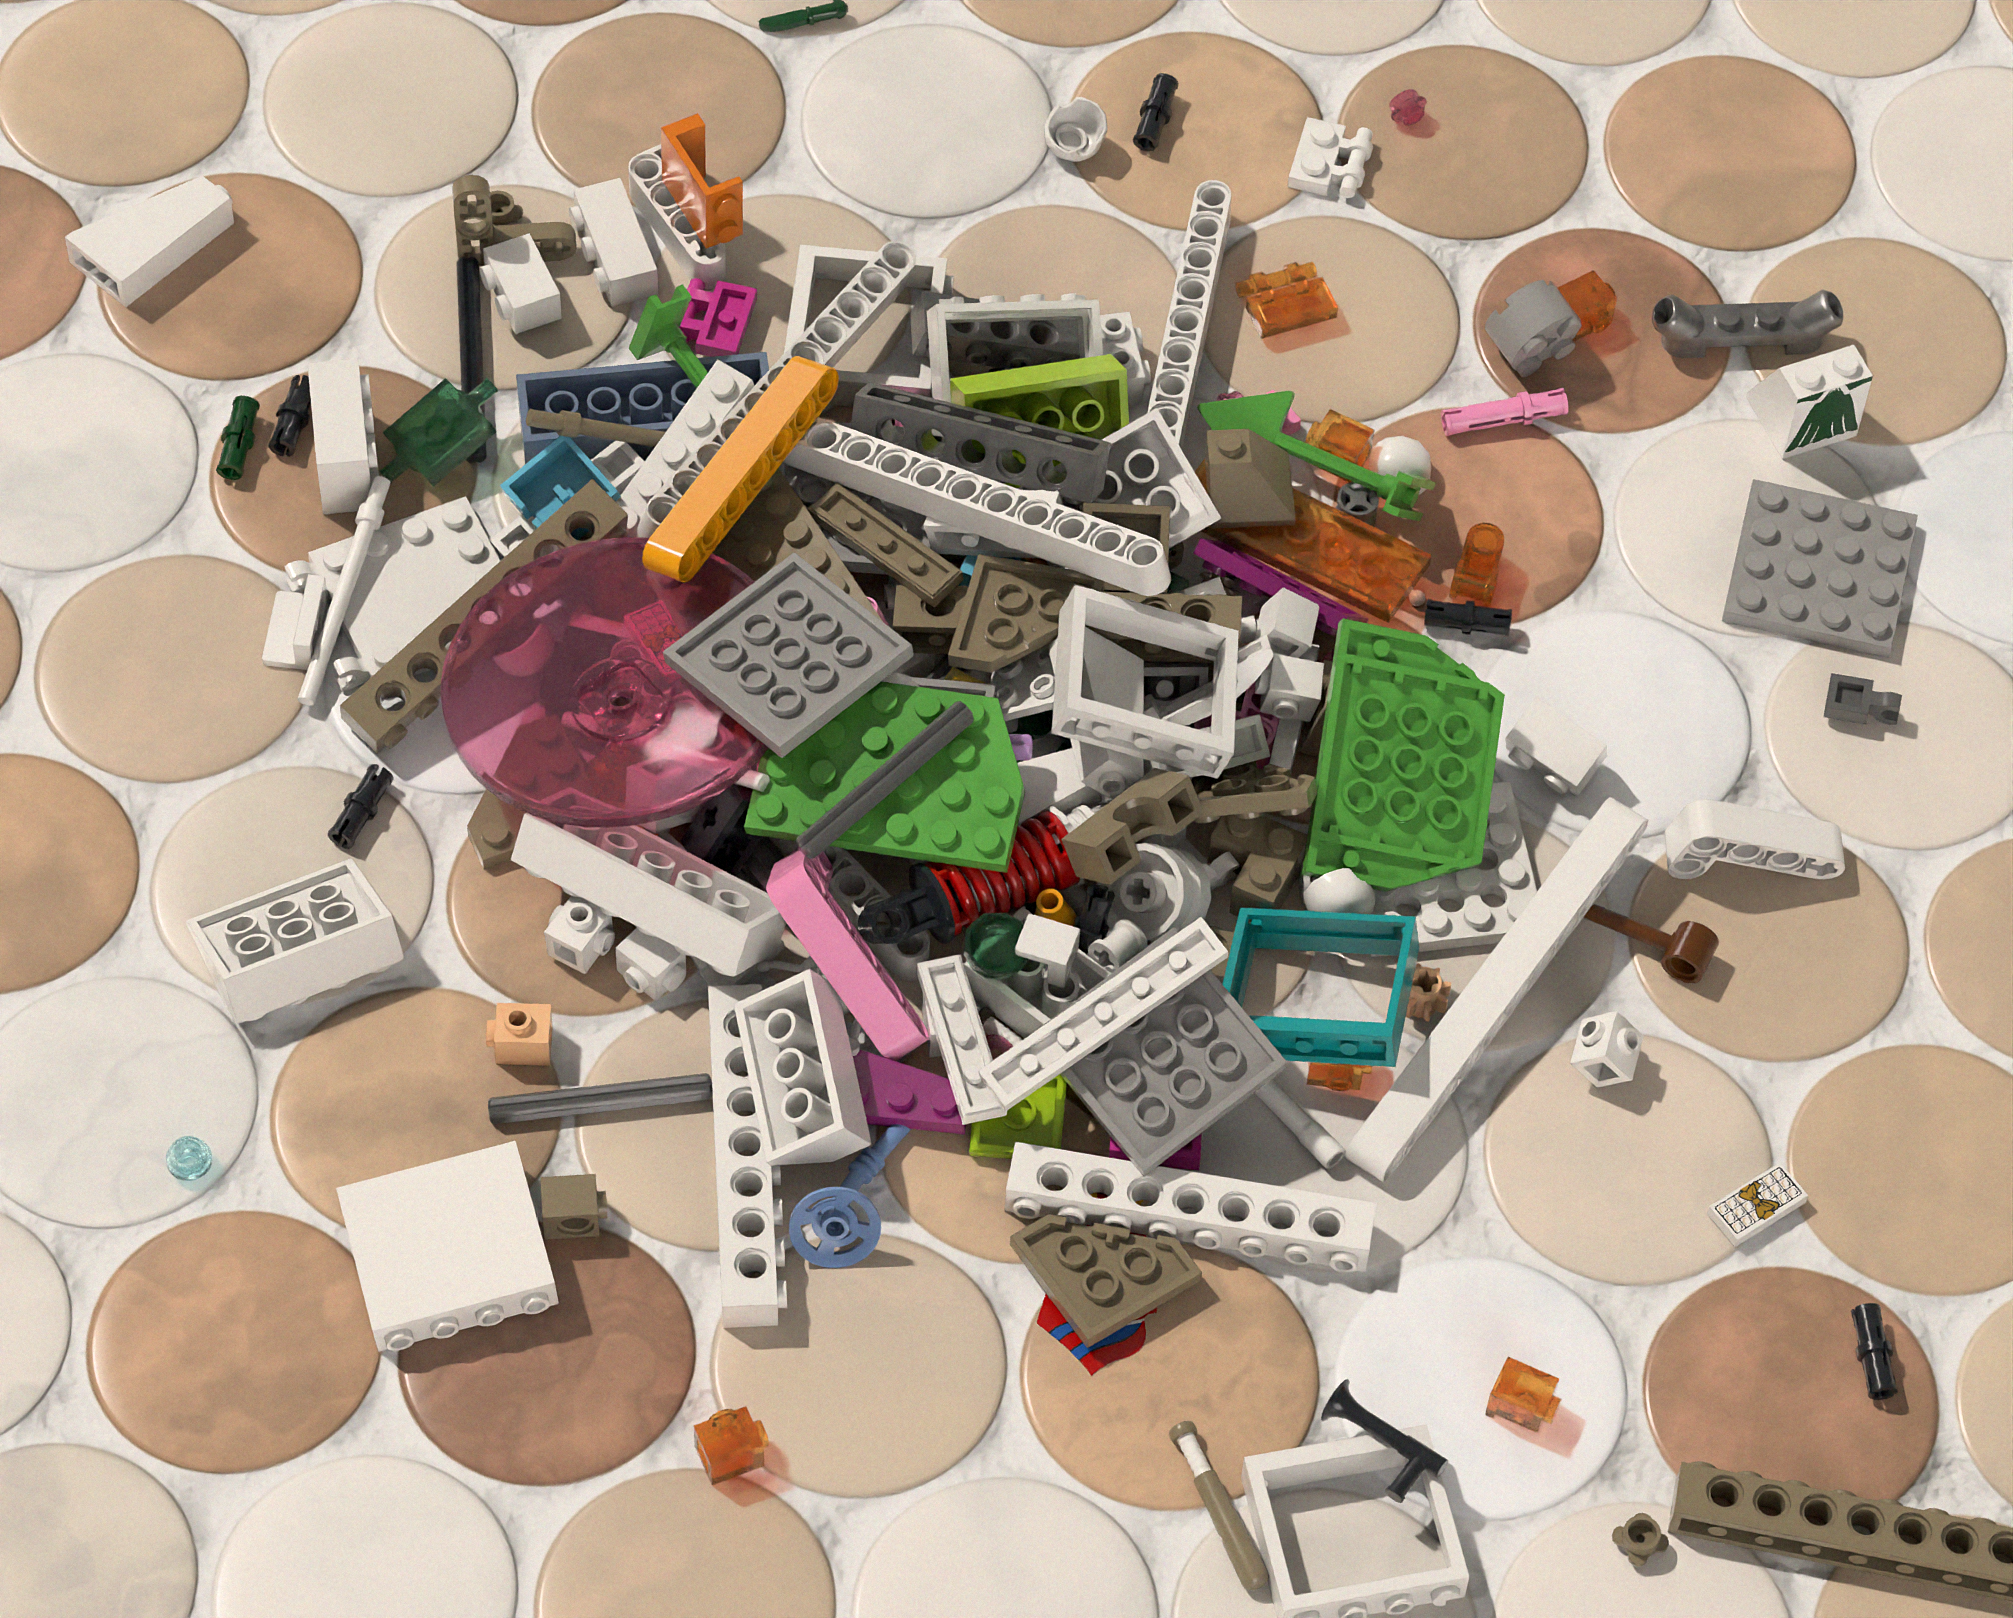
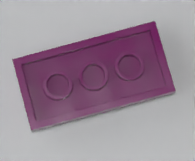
(1264, 580)

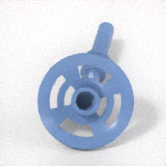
(836, 1213)

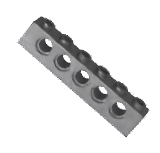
(1081, 455)

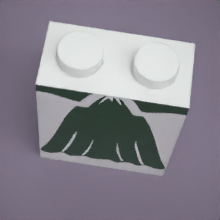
(1813, 401)

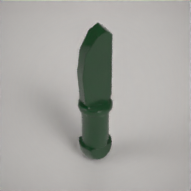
(802, 17)

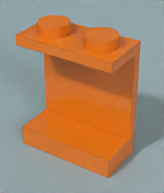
(713, 210)

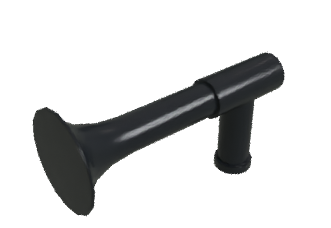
(1420, 1457)

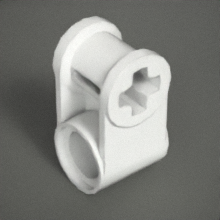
(1119, 946)

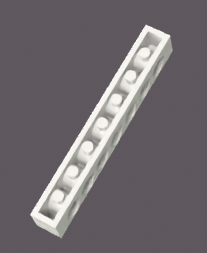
(1211, 1195)
(743, 1299)

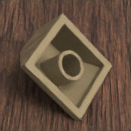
(1248, 480)

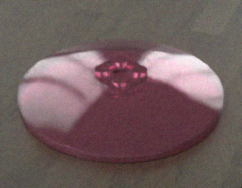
(547, 657)

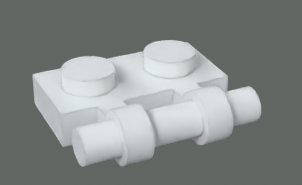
(1317, 157)

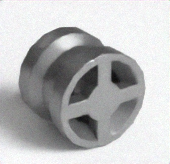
(1355, 497)

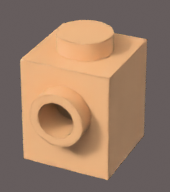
(521, 1034)

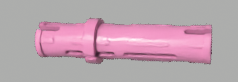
(1522, 409)

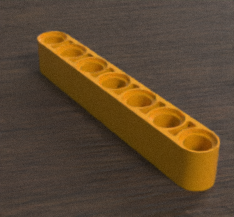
(740, 469)

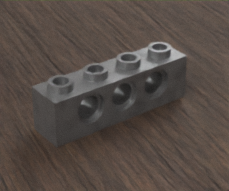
(997, 343)

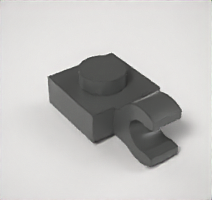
(1853, 700)

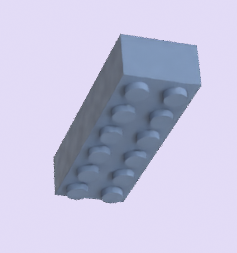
(627, 394)

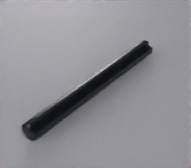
(470, 334)

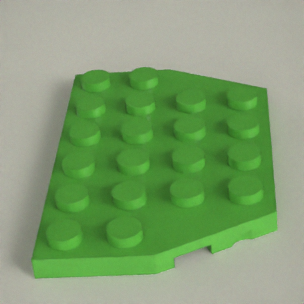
(1401, 761)
(949, 811)

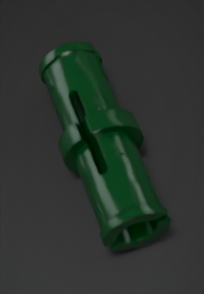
(238, 437)

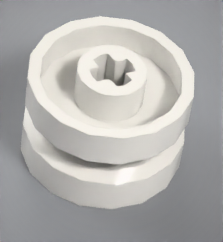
(1161, 891)

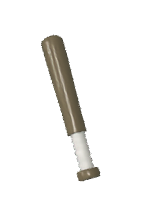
(1229, 1526)

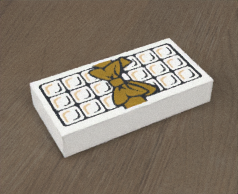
(1757, 1204)

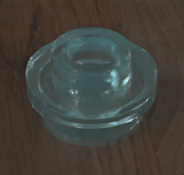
(188, 1147)

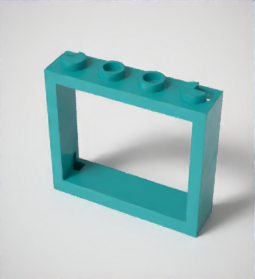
(1328, 932)

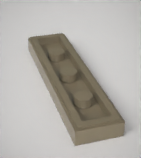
(885, 544)

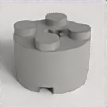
(1534, 327)

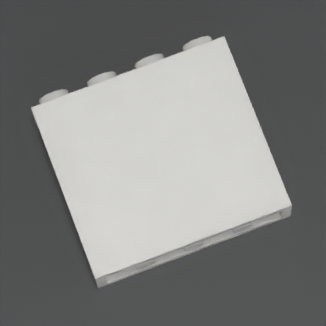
(447, 1246)

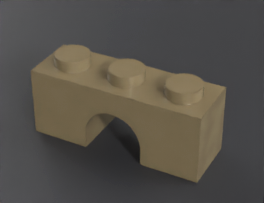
(1155, 804)

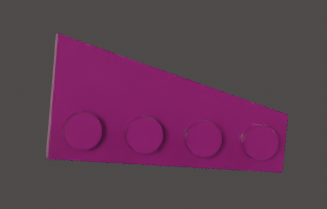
(905, 1096)

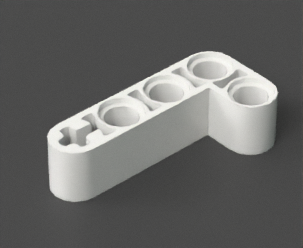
(670, 223)
(1753, 838)

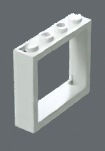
(844, 266)
(995, 309)
(1129, 730)
(1337, 1460)

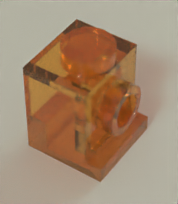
(1524, 1395)

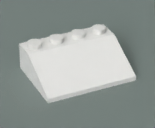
(1152, 470)
(296, 940)

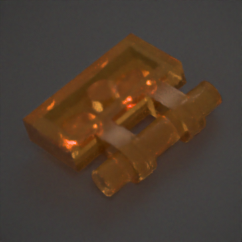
(1288, 307)

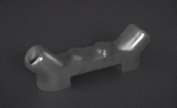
(1796, 325)

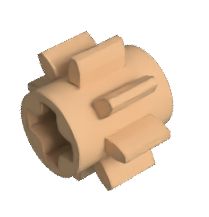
(1427, 993)

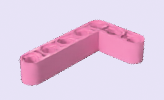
(802, 898)

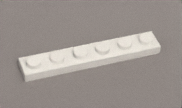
(702, 413)
(1103, 1013)

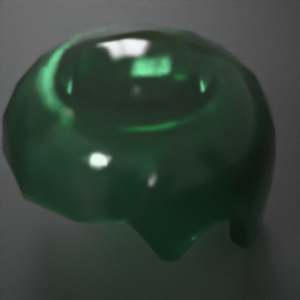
(992, 944)

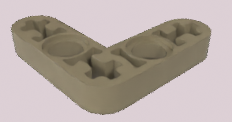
(555, 238)

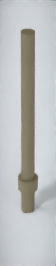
(571, 425)

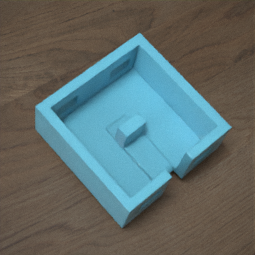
(552, 480)

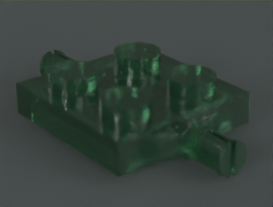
(439, 432)

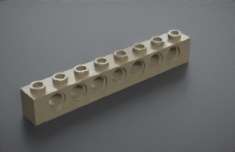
(933, 628)
(363, 710)
(1837, 1542)

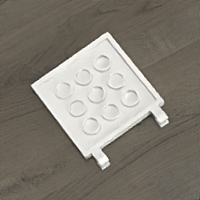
(404, 584)

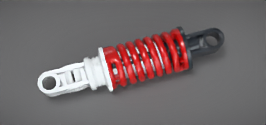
(954, 896)

